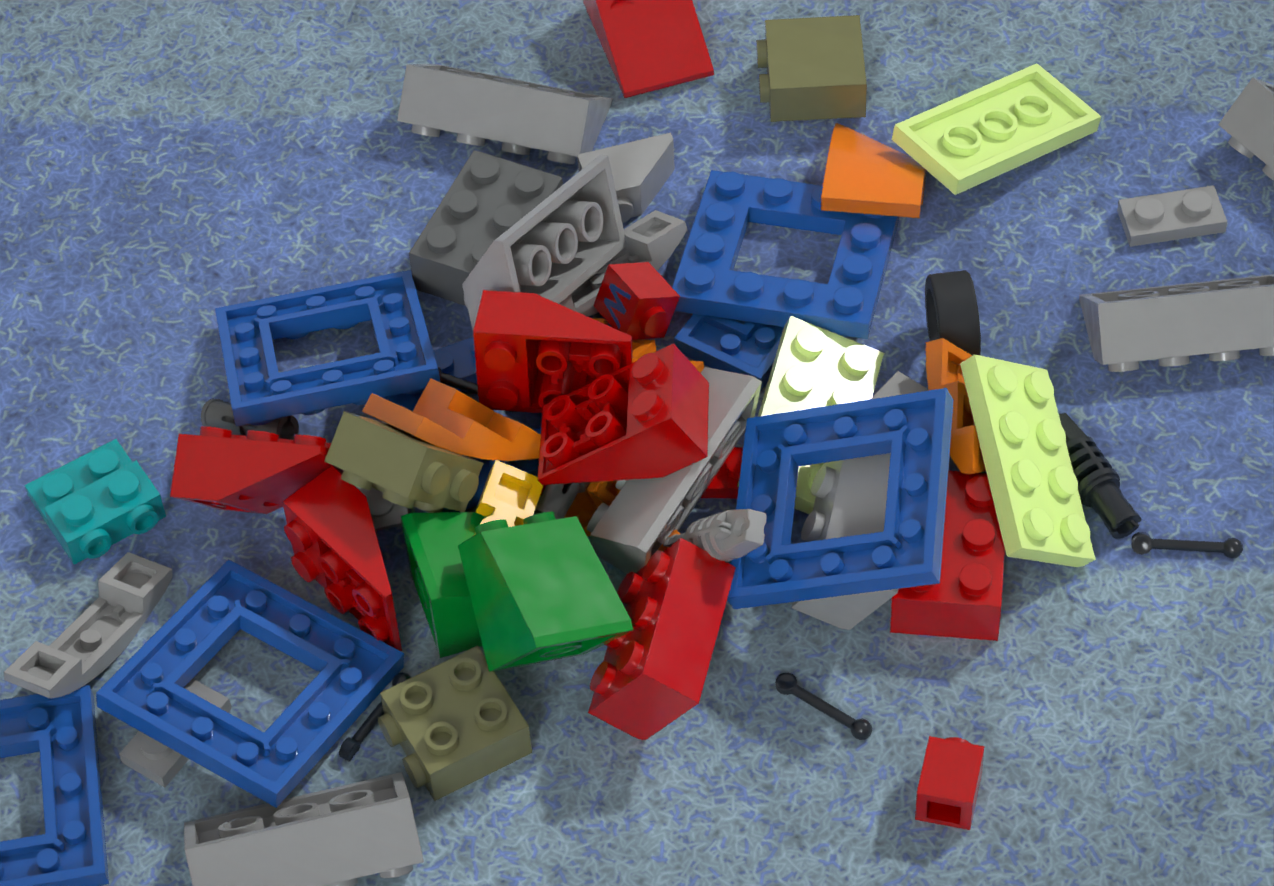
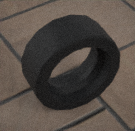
(953, 310)

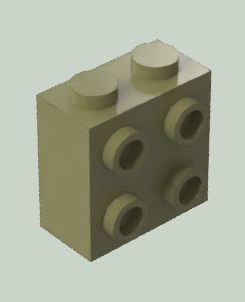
(813, 68)
(402, 465)
(454, 724)

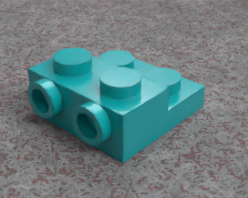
(96, 501)

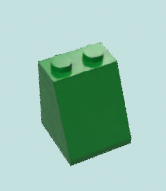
(440, 576)
(539, 591)

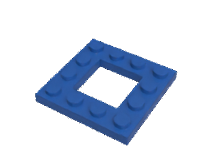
(714, 289)
(263, 393)
(903, 555)
(271, 763)
(74, 836)

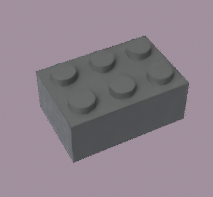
(475, 211)

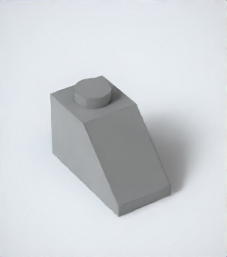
(637, 171)

